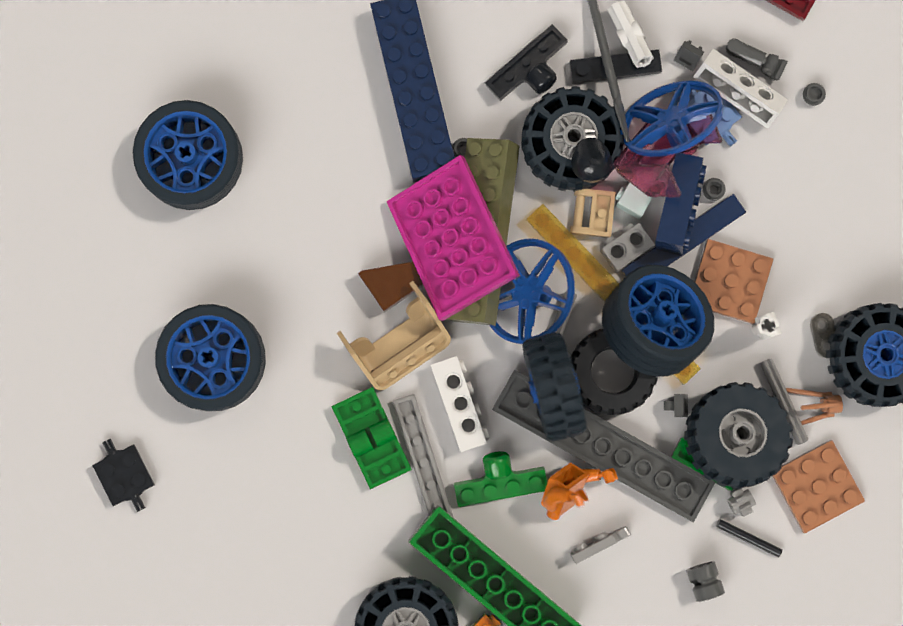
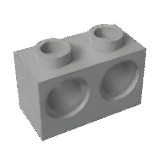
(629, 251)

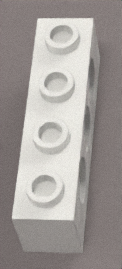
(741, 88)
(441, 372)

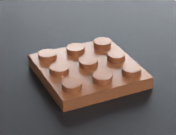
(733, 280)
(818, 486)

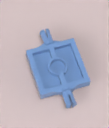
(729, 117)

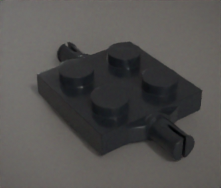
(123, 475)

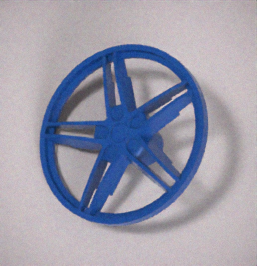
(673, 120)
(532, 292)

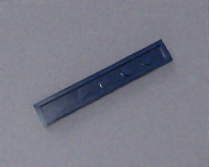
(703, 228)

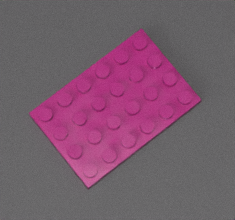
(452, 238)

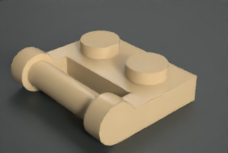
(600, 213)

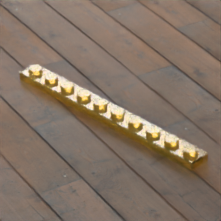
(584, 264)

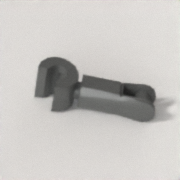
(771, 65)

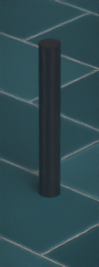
(741, 534)

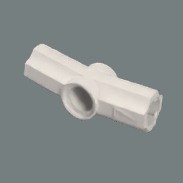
(630, 34)
(766, 326)

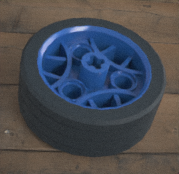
(157, 130)
(665, 330)
(170, 357)

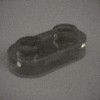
(819, 335)

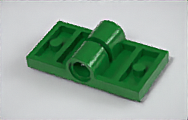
(371, 438)

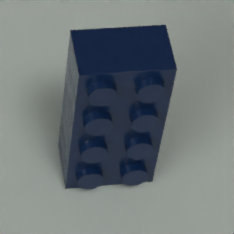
(679, 211)

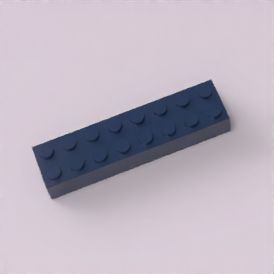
(412, 86)

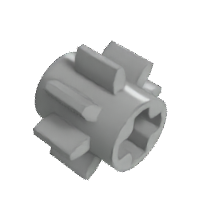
(741, 502)

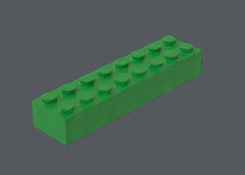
(485, 573)

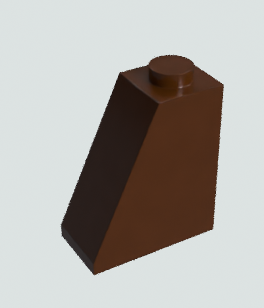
(391, 283)

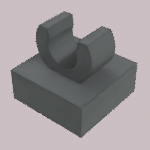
(688, 55)
(679, 405)

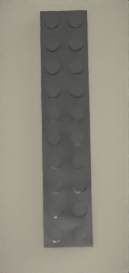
(610, 447)

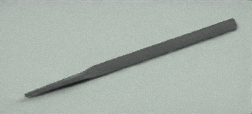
(608, 65)

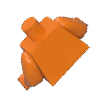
(566, 488)

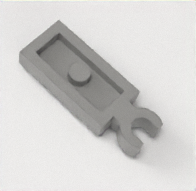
(601, 542)

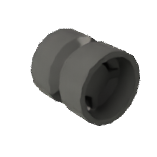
(705, 581)

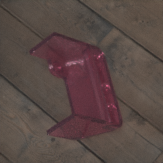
(653, 174)

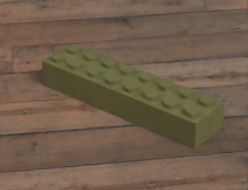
(494, 170)

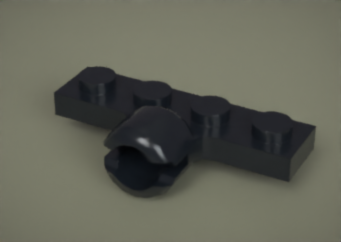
(529, 66)

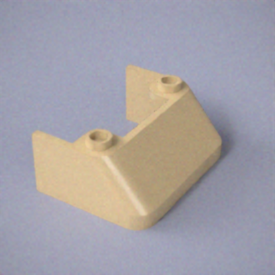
(403, 347)

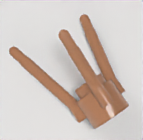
(829, 404)

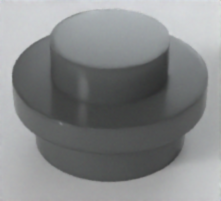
(814, 94)

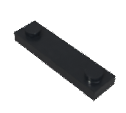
(593, 68)

